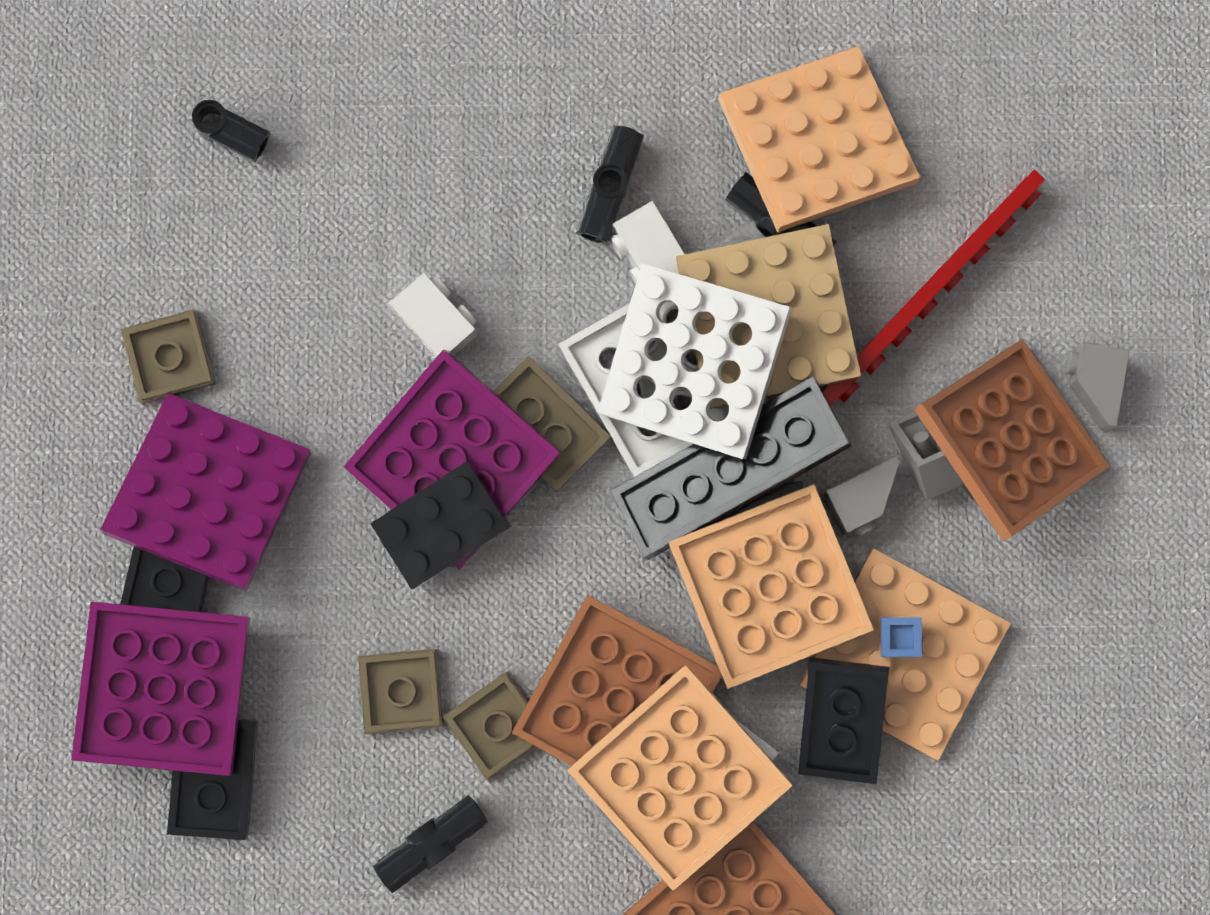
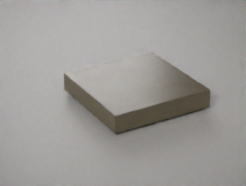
(168, 356)
(400, 691)
(486, 725)

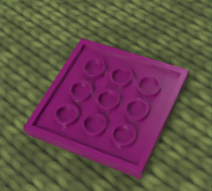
(442, 425)
(206, 492)
(161, 688)

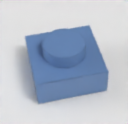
(900, 637)

